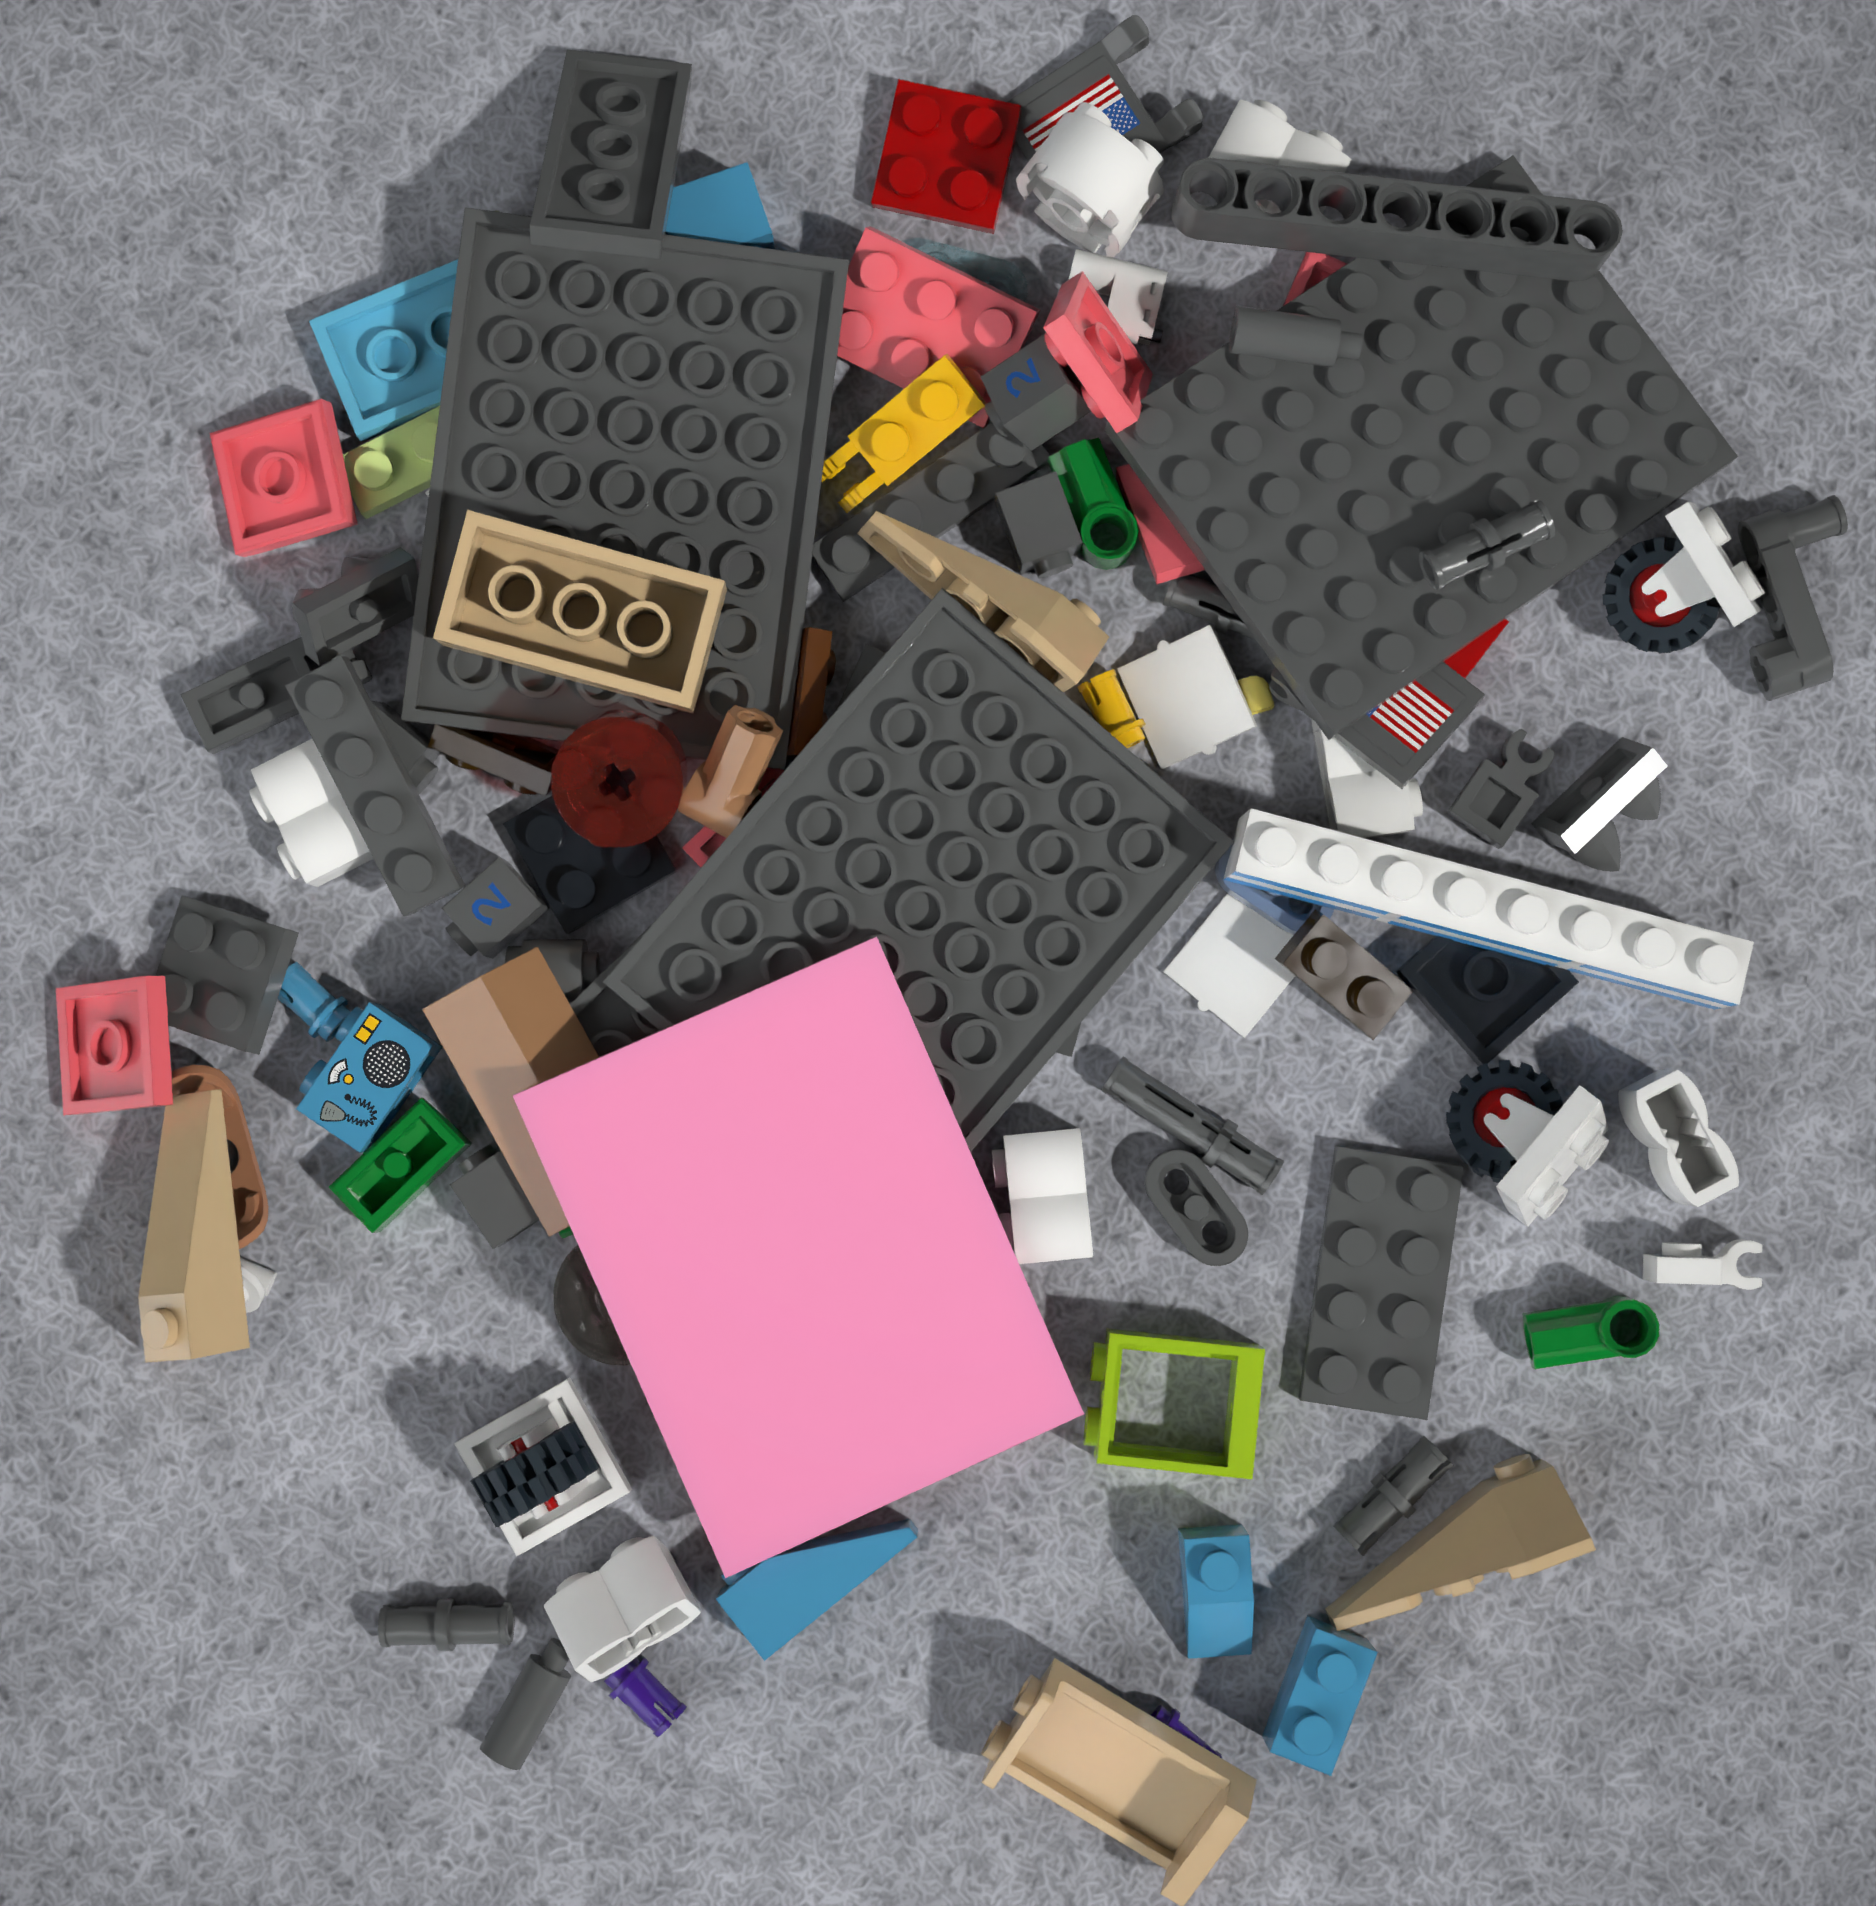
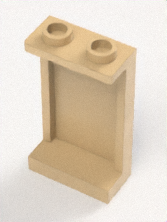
(1122, 1774)

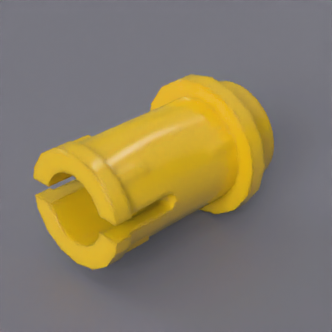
(1112, 709)

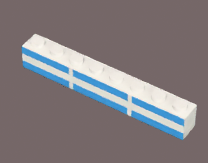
(1488, 910)

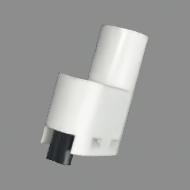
(1132, 289)

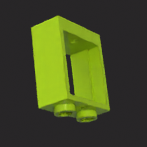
(1241, 1411)

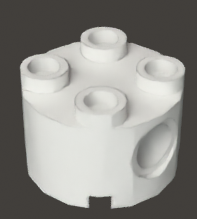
(1092, 180)

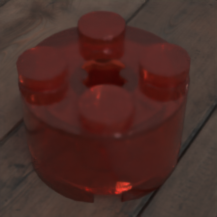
(607, 813)

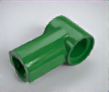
(1094, 500)
(1584, 1334)

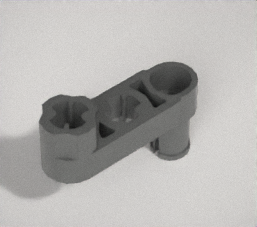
(1799, 651)

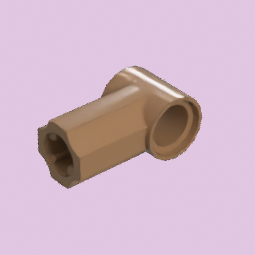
(729, 779)

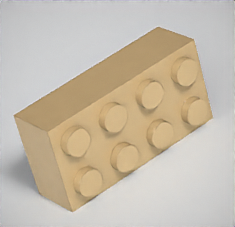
(580, 611)

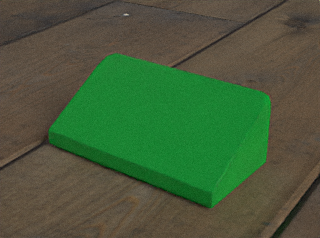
(399, 1165)

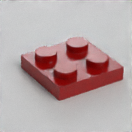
(946, 156)

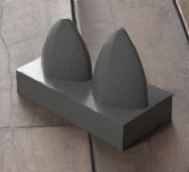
(358, 605)
(1582, 816)

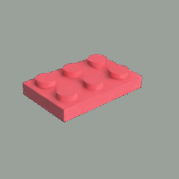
(914, 309)

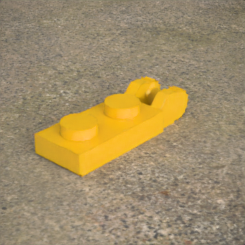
(907, 428)

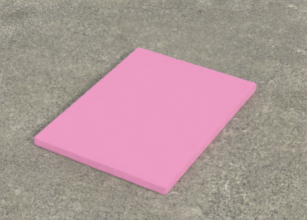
(799, 1255)

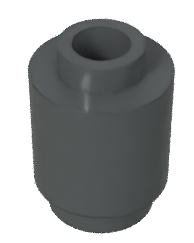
(568, 961)

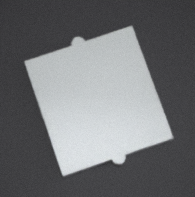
(1187, 697)
(1233, 965)

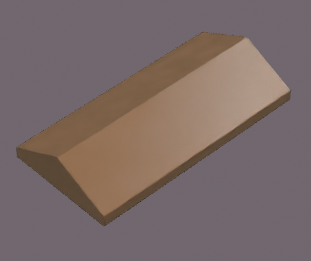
(504, 1038)

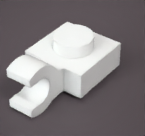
(1685, 1265)

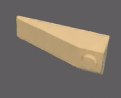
(1035, 621)
(192, 1256)
(1502, 1525)

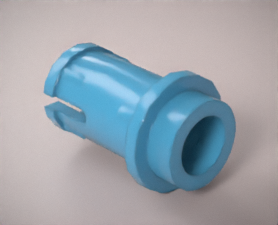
(312, 1003)

